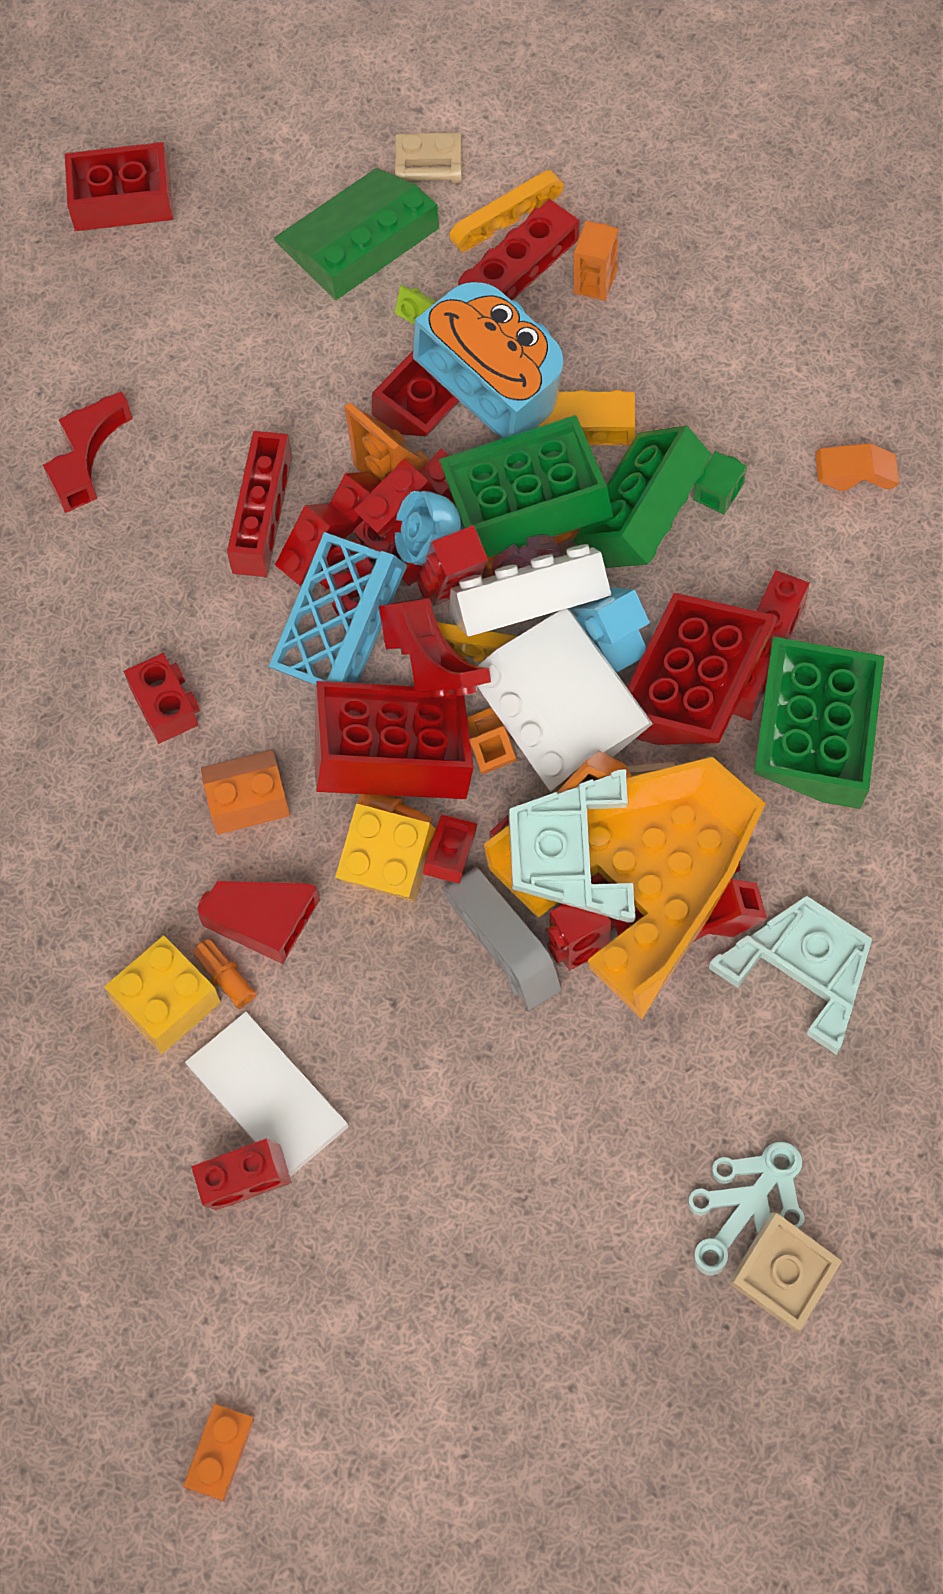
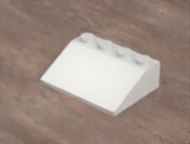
(528, 591)
(561, 698)

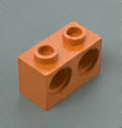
(595, 260)

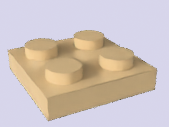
(785, 1272)

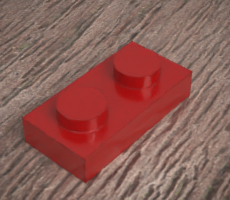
(450, 849)

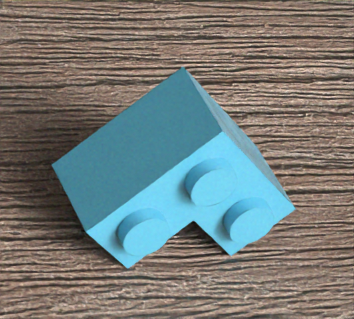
(615, 626)

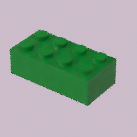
(646, 495)

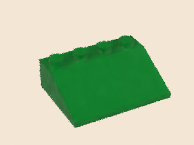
(360, 231)
(528, 485)
(820, 721)

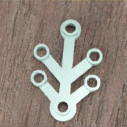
(751, 1199)

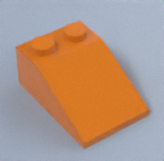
(376, 446)

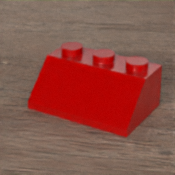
(411, 400)

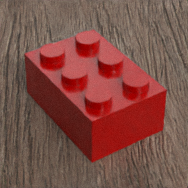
(118, 186)

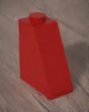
(259, 914)

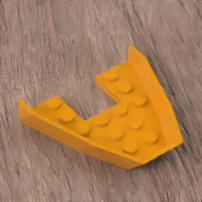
(677, 849)

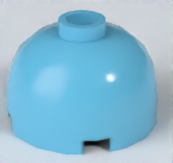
(424, 519)

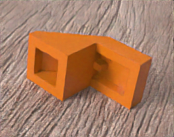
(850, 464)
(490, 741)

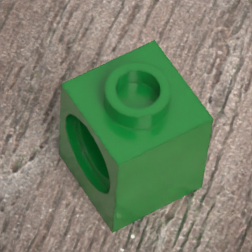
(720, 482)

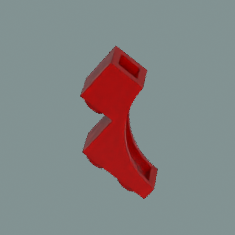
(85, 433)
(383, 503)
(332, 518)
(433, 661)
(734, 913)

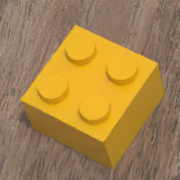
(385, 852)
(162, 994)

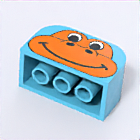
(490, 357)

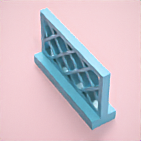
(365, 622)

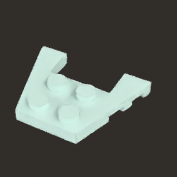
(553, 848)
(813, 950)

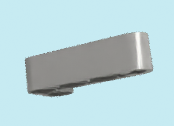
(505, 938)

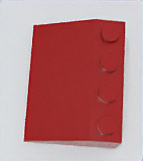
(697, 669)
(391, 741)

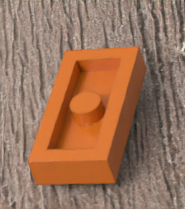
(218, 1452)

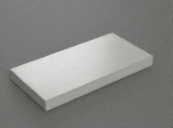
(266, 1092)

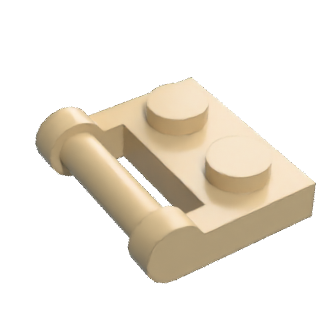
(429, 150)

